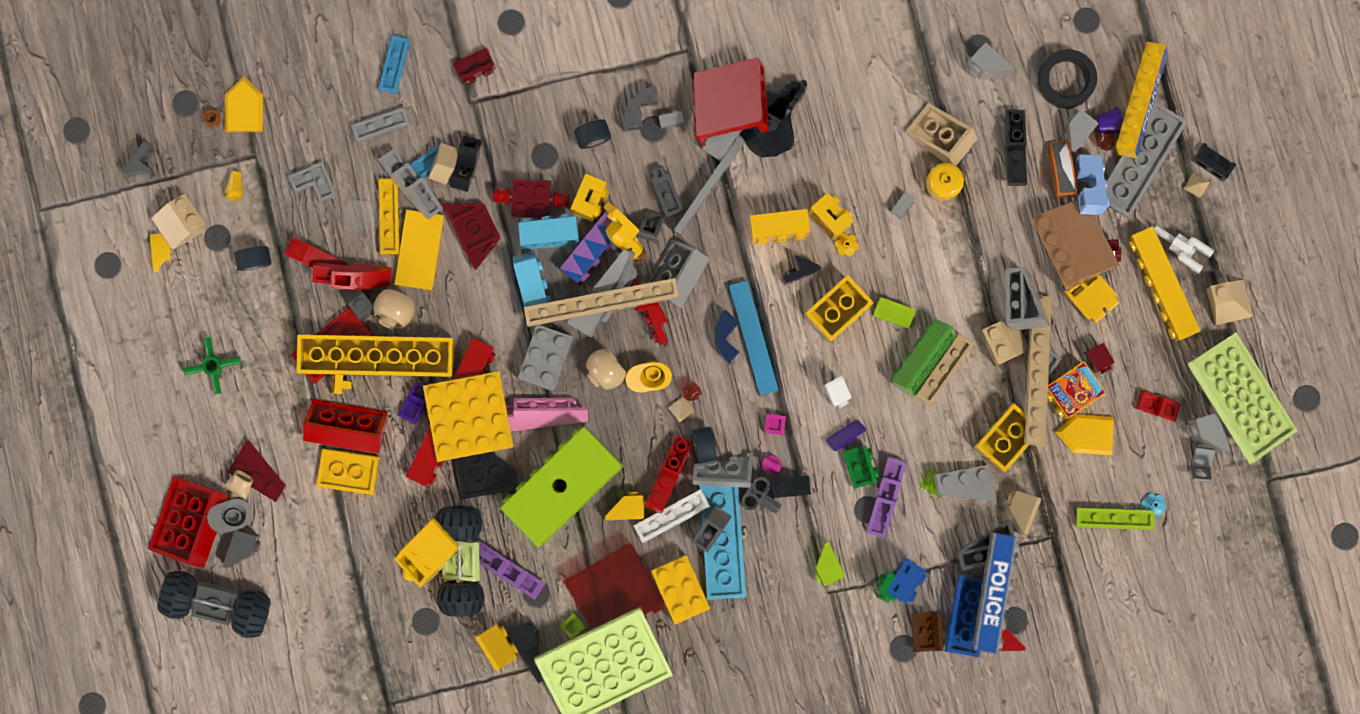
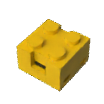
(589, 198)
(831, 216)

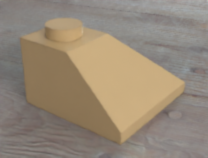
(1229, 302)
(1022, 510)

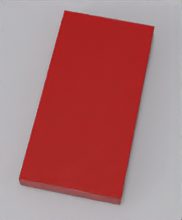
(343, 325)

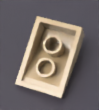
(942, 134)

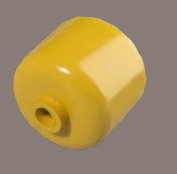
(938, 188)

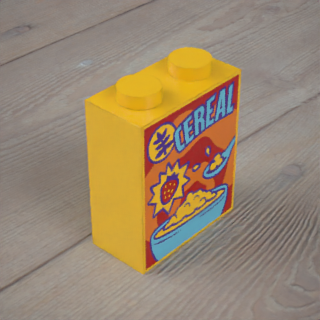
(1074, 391)

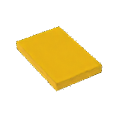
(347, 471)

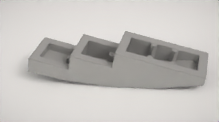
(408, 182)

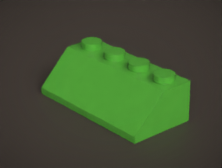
(924, 357)

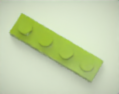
(1115, 518)

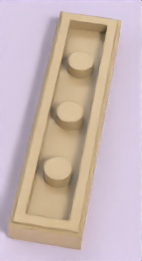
(944, 369)

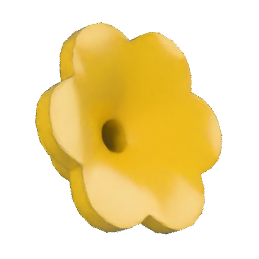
(846, 250)

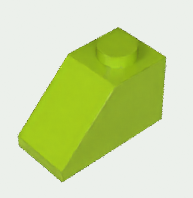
(828, 567)

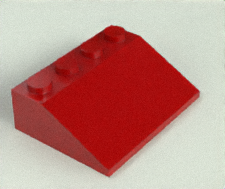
(183, 525)

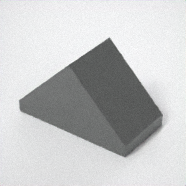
(651, 226)

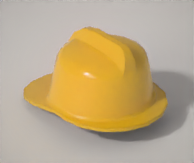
(648, 377)

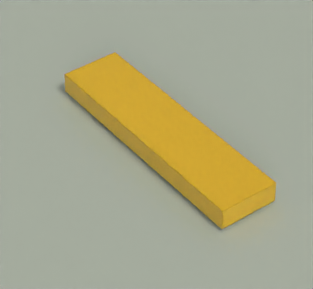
(388, 217)

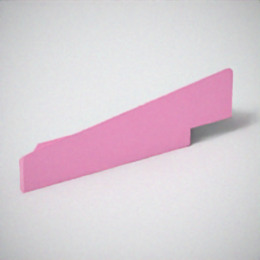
(544, 412)

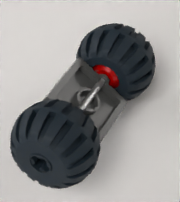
(213, 603)

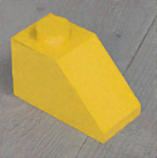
(628, 508)

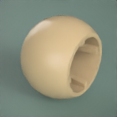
(393, 309)
(605, 369)

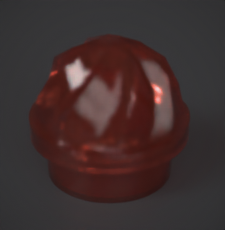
(1106, 141)
(691, 391)

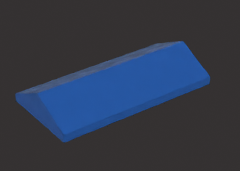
(964, 616)

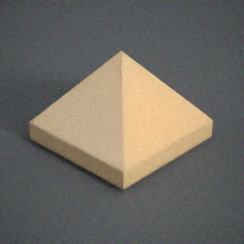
(1196, 185)

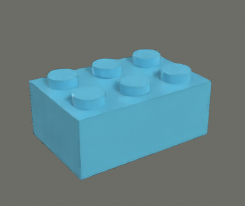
(549, 232)

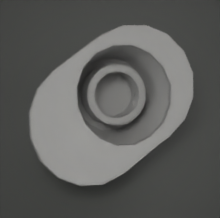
(230, 515)

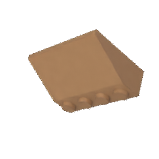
(1075, 244)

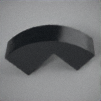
(466, 163)

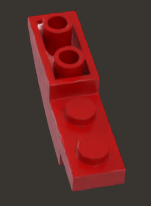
(352, 277)
(654, 317)
(668, 474)

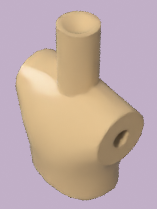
(239, 485)

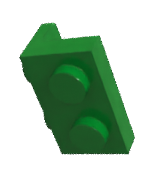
(860, 466)
(884, 582)

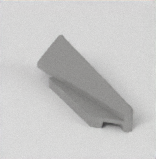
(616, 277)

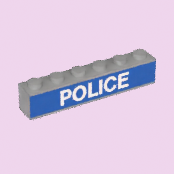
(994, 592)

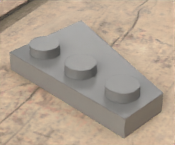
(728, 473)
(967, 483)

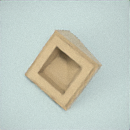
(681, 409)

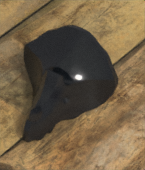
(780, 134)

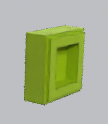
(573, 626)

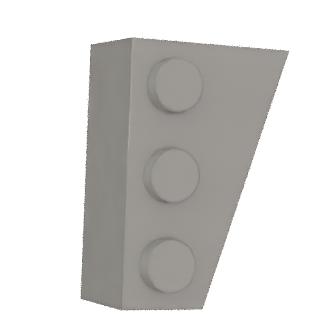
(1022, 301)

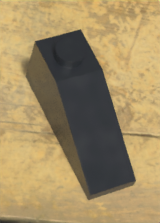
(527, 644)

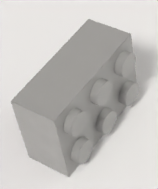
(546, 358)

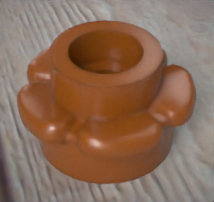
(211, 113)

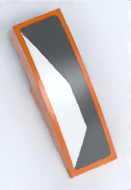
(1062, 169)

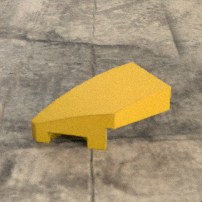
(159, 251)

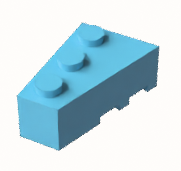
(530, 279)

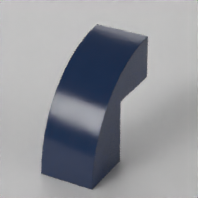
(724, 328)

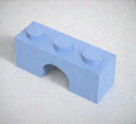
(1091, 170)

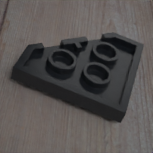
(485, 475)

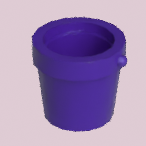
(1110, 122)

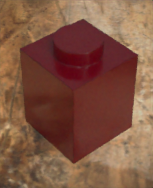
(1099, 358)

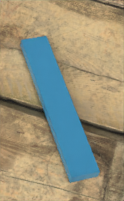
(753, 338)

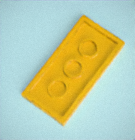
(419, 251)

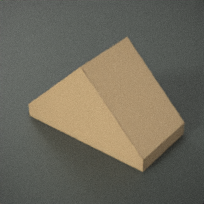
(443, 163)

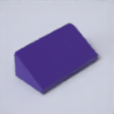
(845, 435)

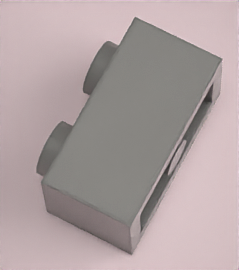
(671, 119)
(902, 205)

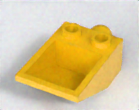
(426, 554)

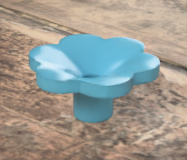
(1151, 499)

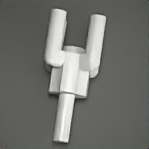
(1185, 248)

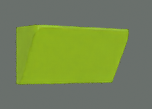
(894, 312)

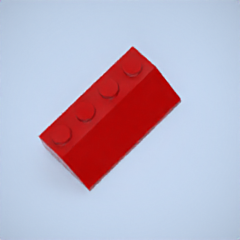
(345, 426)

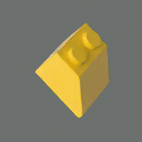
(497, 646)

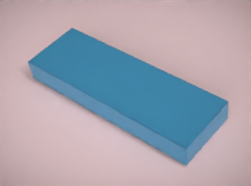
(394, 64)

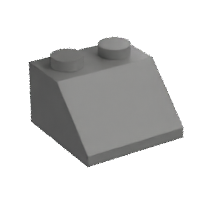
(988, 64)
(1208, 432)

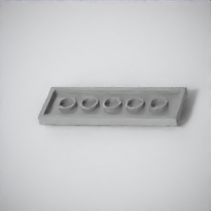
(1132, 175)

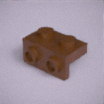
(927, 631)

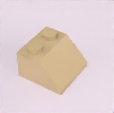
(179, 222)
(1003, 342)

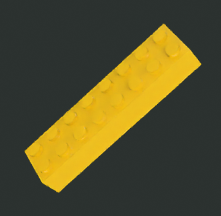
(375, 355)

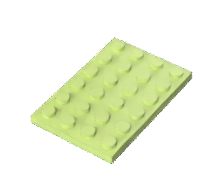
(1242, 398)
(604, 665)

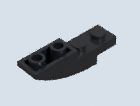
(1015, 147)

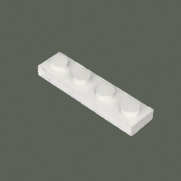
(672, 516)

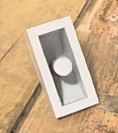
(837, 392)

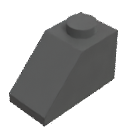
(358, 302)
(711, 529)
(242, 546)

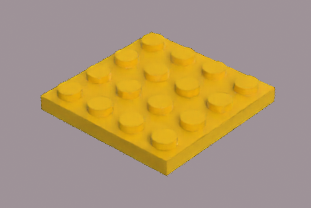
(468, 416)

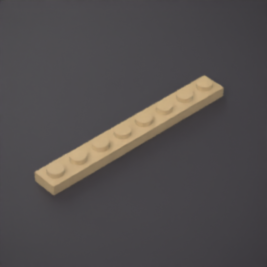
(601, 302)
(1038, 380)

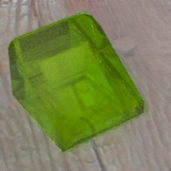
(929, 484)

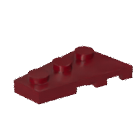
(264, 477)

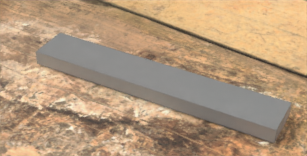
(708, 187)

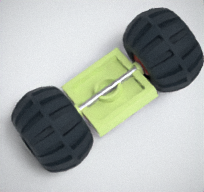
(463, 594)

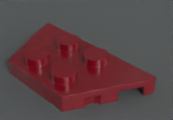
(474, 230)

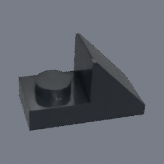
(805, 269)

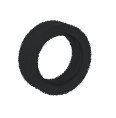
(1077, 58)

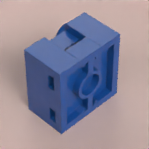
(906, 581)

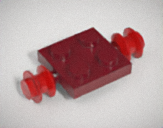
(531, 198)

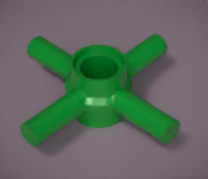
(204, 366)

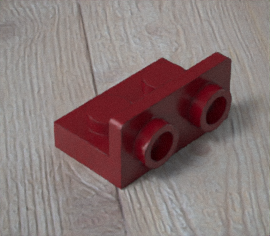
(474, 66)

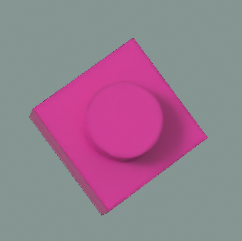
(775, 424)

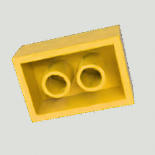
(779, 227)
(838, 309)
(1005, 439)
(680, 589)

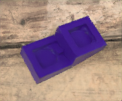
(414, 404)

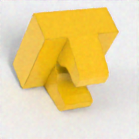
(338, 384)

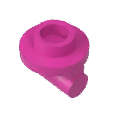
(771, 465)

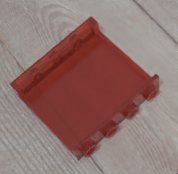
(614, 588)

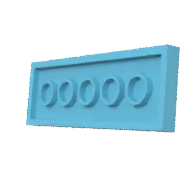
(725, 558)

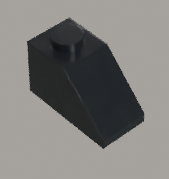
(790, 486)

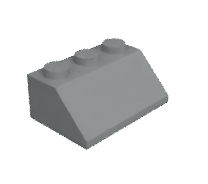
(683, 264)

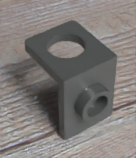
(1202, 462)

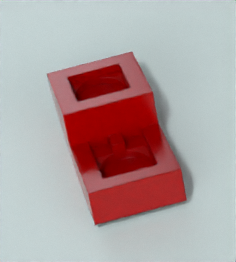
(1158, 406)

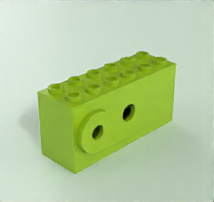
(538, 504)

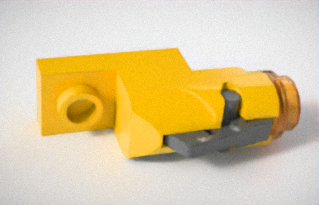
(623, 233)

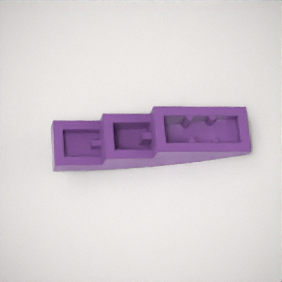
(886, 497)
(509, 571)

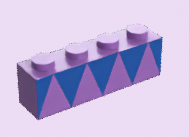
(588, 252)

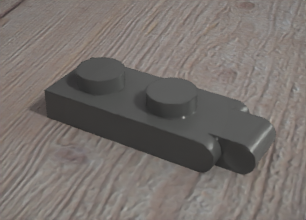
(666, 192)

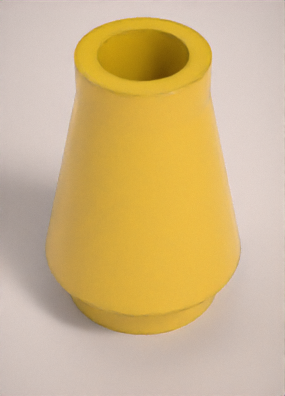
(234, 188)

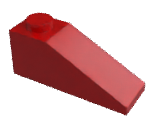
(308, 254)

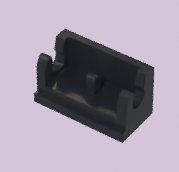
(1213, 162)

